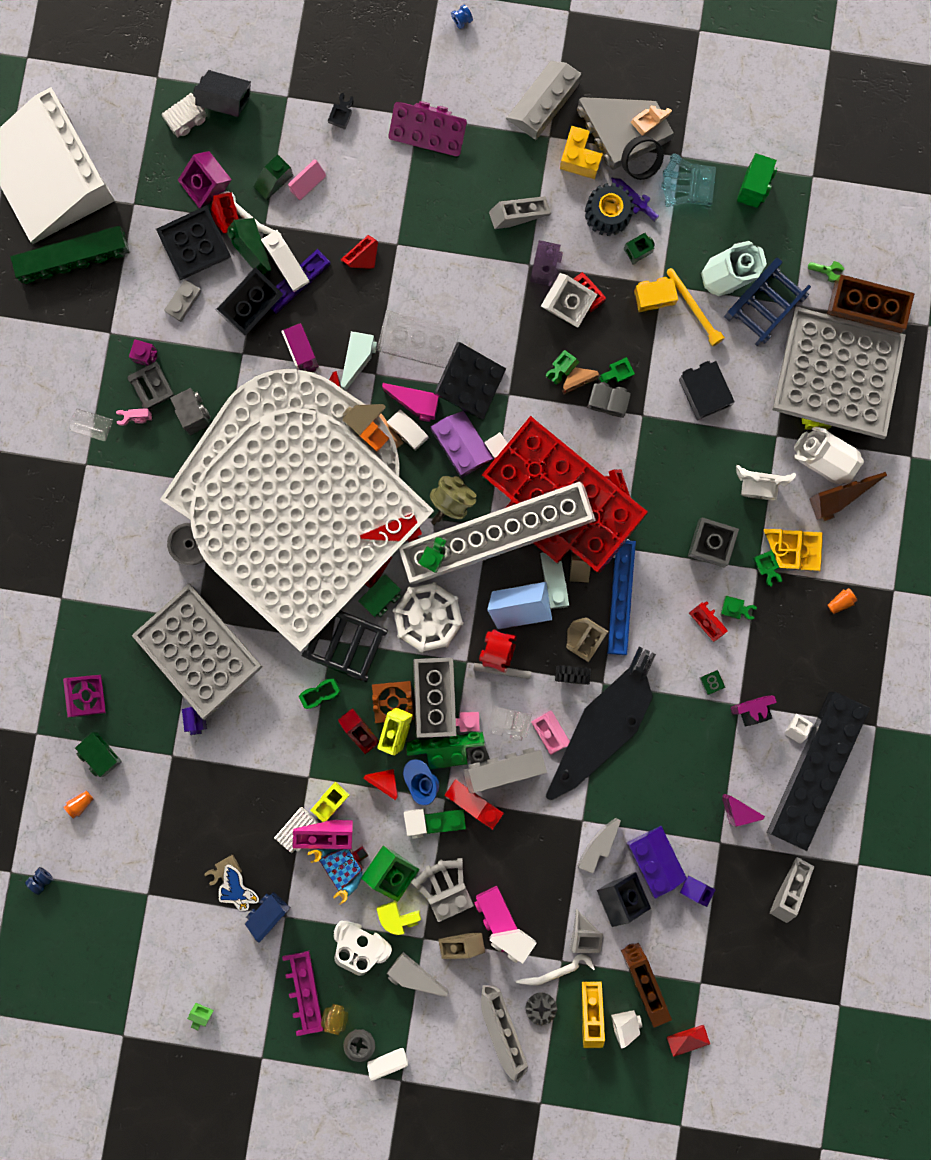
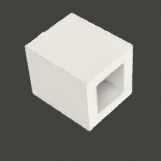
(415, 823)

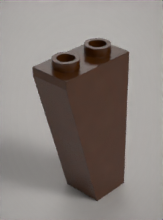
(646, 984)

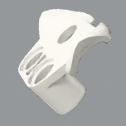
(760, 484)
(346, 936)

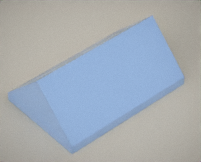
(520, 605)

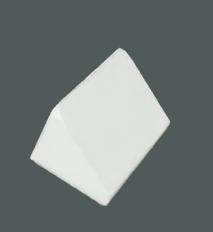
(387, 1064)

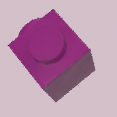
(143, 353)

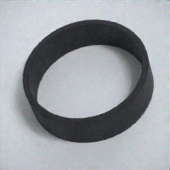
(653, 169)

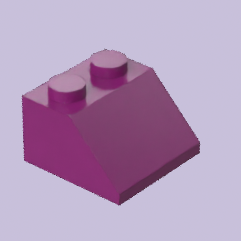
(204, 178)

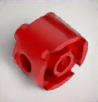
(498, 650)

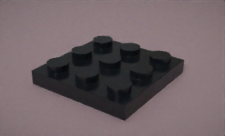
(193, 242)
(470, 380)

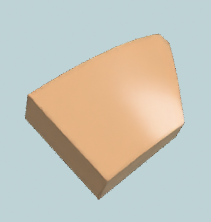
(649, 119)

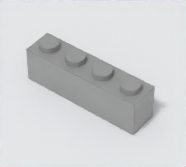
(504, 771)

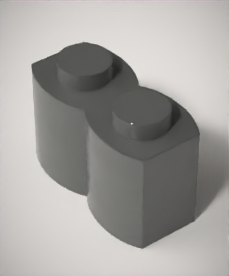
(609, 400)

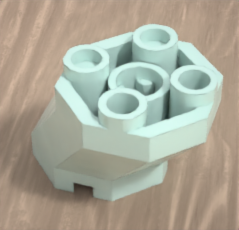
(733, 268)

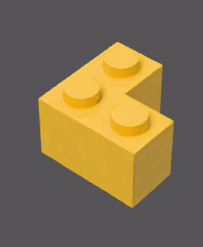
(577, 158)

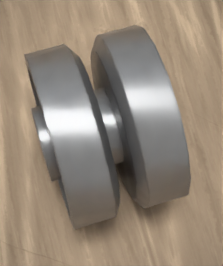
(177, 545)

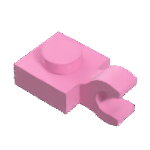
(137, 415)
(468, 721)

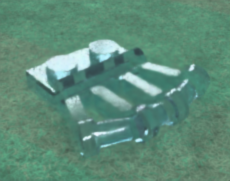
(700, 182)

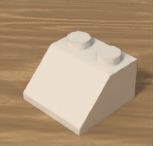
(569, 300)

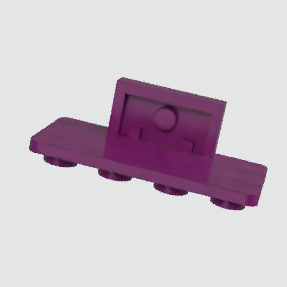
(427, 127)

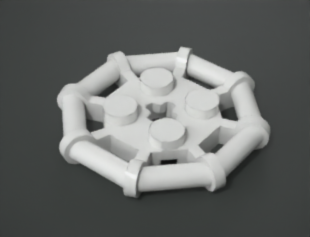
(430, 628)

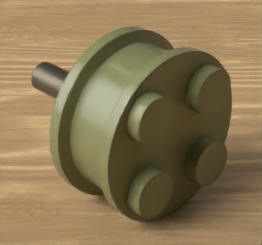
(451, 498)

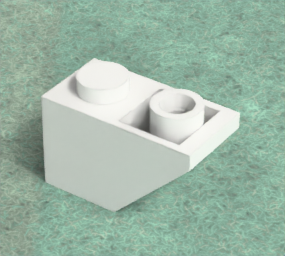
(515, 943)

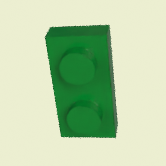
(445, 821)

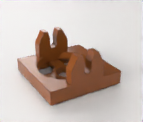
(379, 688)

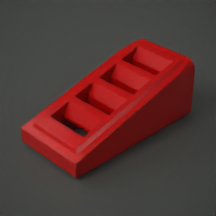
(600, 297)

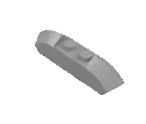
(502, 1033)

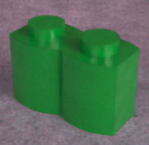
(315, 697)

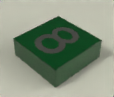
(712, 682)

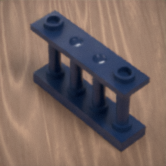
(762, 285)

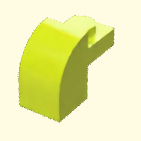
(330, 802)
(393, 921)

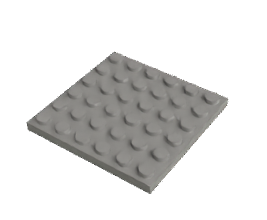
(839, 372)

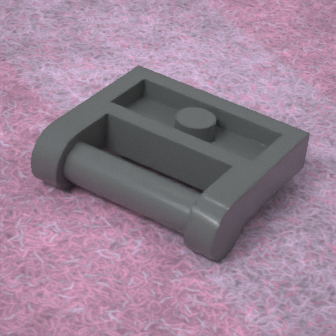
(155, 381)

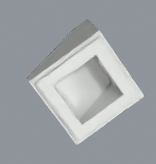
(798, 729)

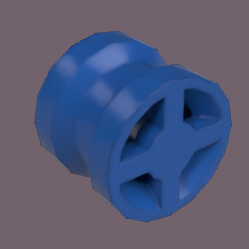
(462, 16)

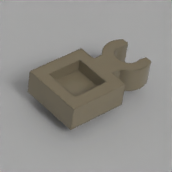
(221, 867)

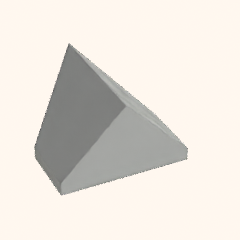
(585, 936)

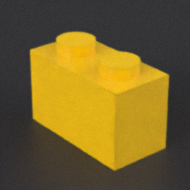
(656, 294)

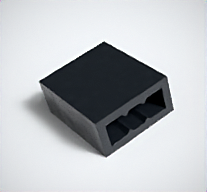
(222, 93)
(706, 389)

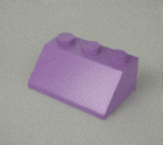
(461, 443)

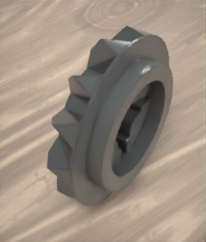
(534, 1002)
(351, 1049)

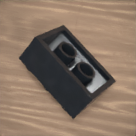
(249, 301)

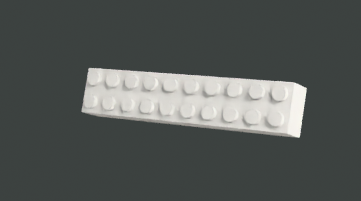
(501, 531)

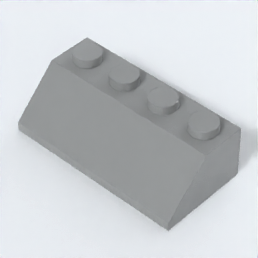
(545, 98)
(434, 697)

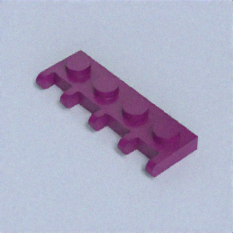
(305, 992)

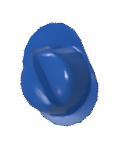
(421, 782)

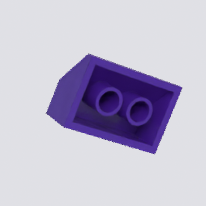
(657, 862)

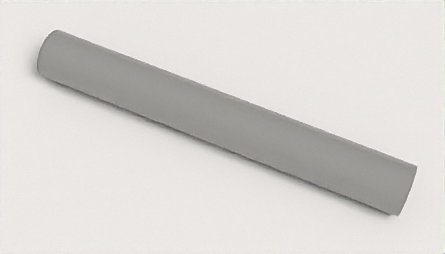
(510, 672)

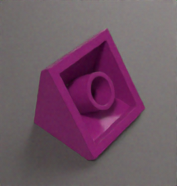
(739, 813)

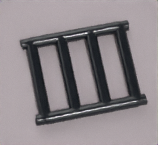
(344, 668)

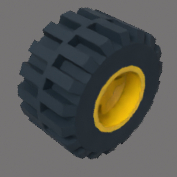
(609, 209)

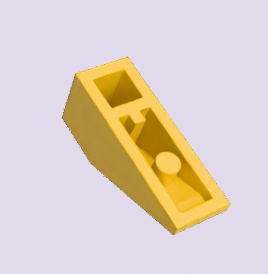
(592, 1015)

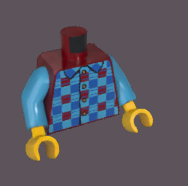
(342, 867)

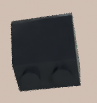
(624, 900)

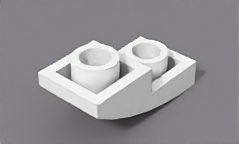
(407, 429)

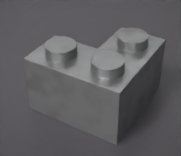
(190, 412)

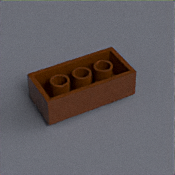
(870, 303)

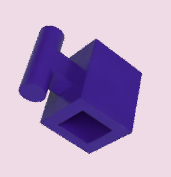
(192, 721)

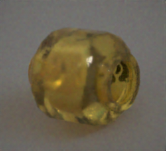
(334, 1019)

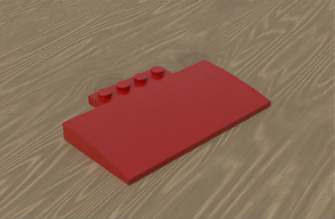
(541, 463)

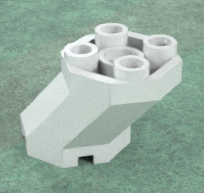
(828, 455)

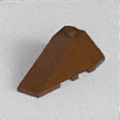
(834, 500)

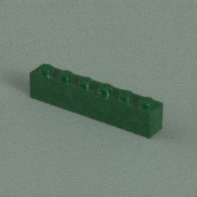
(70, 255)

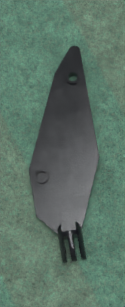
(605, 725)

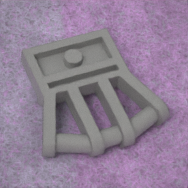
(451, 900)

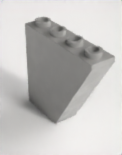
(612, 128)

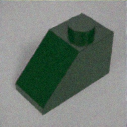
(273, 177)

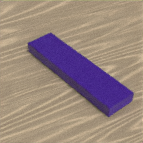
(312, 267)

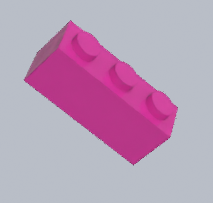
(495, 911)

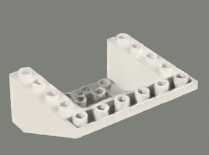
(47, 169)

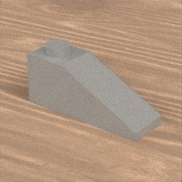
(519, 211)
(792, 891)
(412, 976)

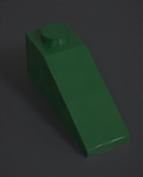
(248, 243)

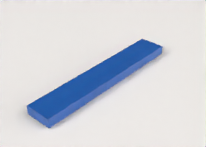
(621, 599)

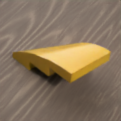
(796, 548)

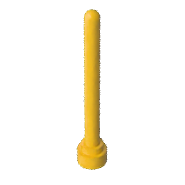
(714, 336)

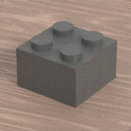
(713, 542)

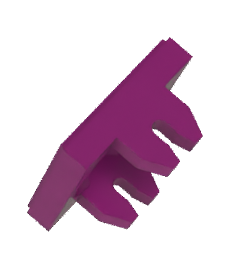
(96, 682)

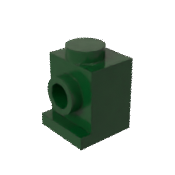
(642, 241)

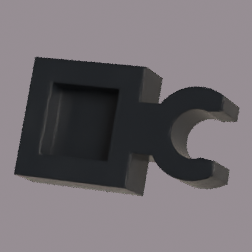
(340, 113)

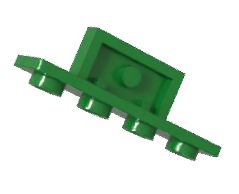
(446, 750)

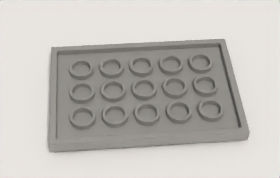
(197, 651)

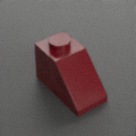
(358, 731)

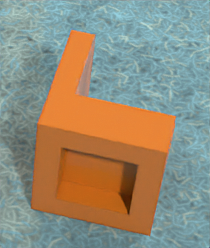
(374, 437)

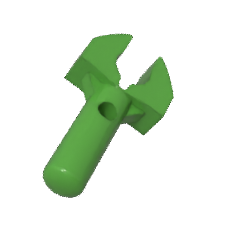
(828, 270)

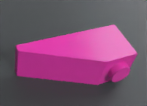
(418, 402)
(324, 835)

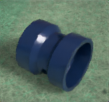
(39, 880)

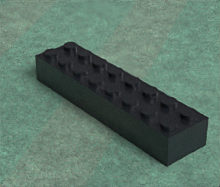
(818, 770)

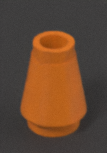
(842, 601)
(78, 804)

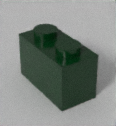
(380, 596)
(97, 755)

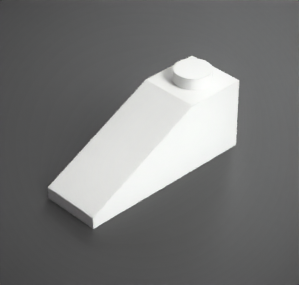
(285, 260)
(626, 1027)

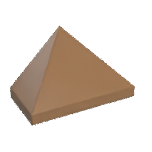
(578, 378)

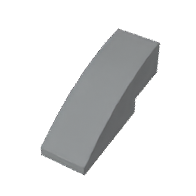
(599, 845)

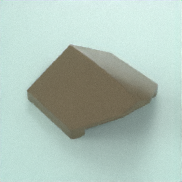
(584, 637)

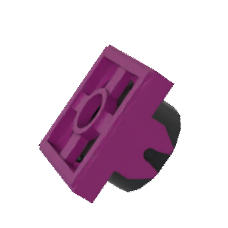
(754, 711)

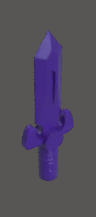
(642, 205)

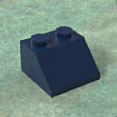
(266, 916)

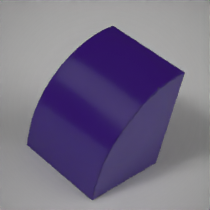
(697, 891)

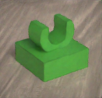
(200, 1016)

